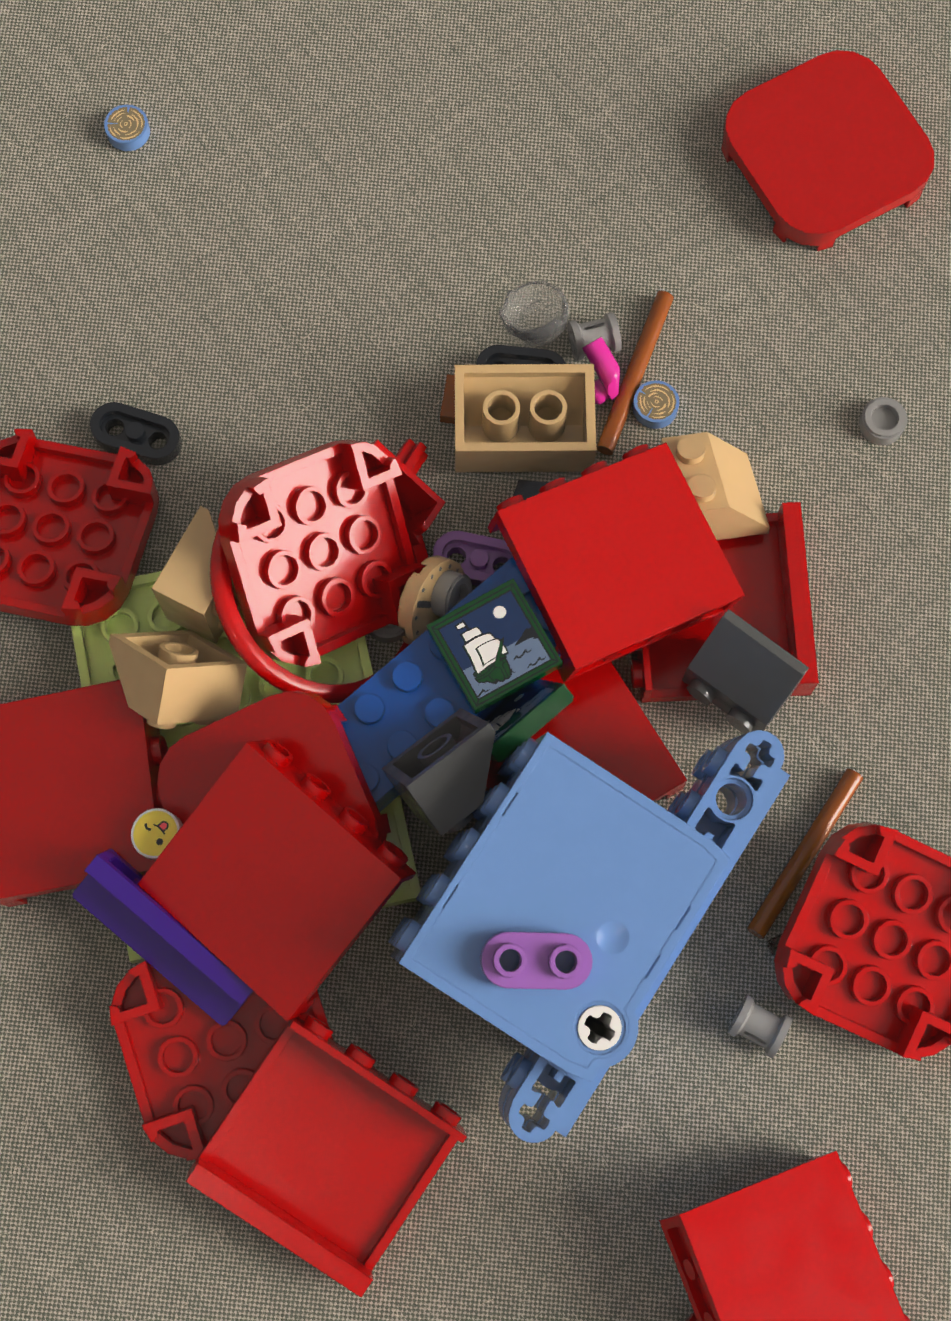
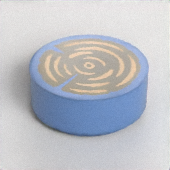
(127, 127)
(655, 404)

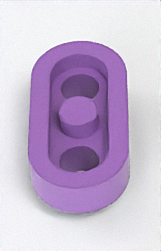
(479, 551)
(536, 960)

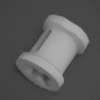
(586, 332)
(760, 1026)

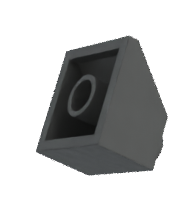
(743, 674)
(445, 772)

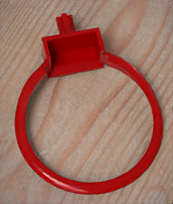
(419, 508)

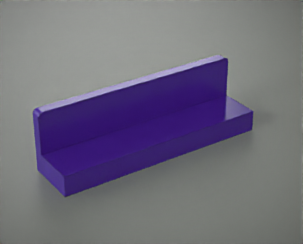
(138, 920)

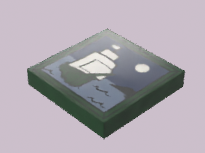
(494, 646)
(525, 715)

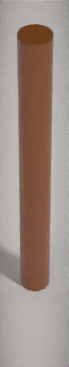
(634, 372)
(805, 853)

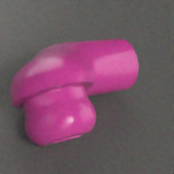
(606, 368)

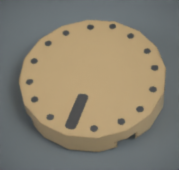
(415, 601)

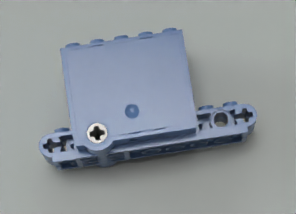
(589, 859)

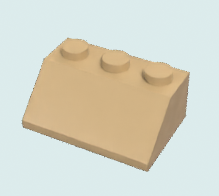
(524, 418)

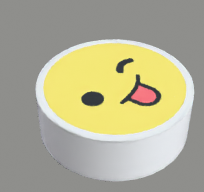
(154, 831)

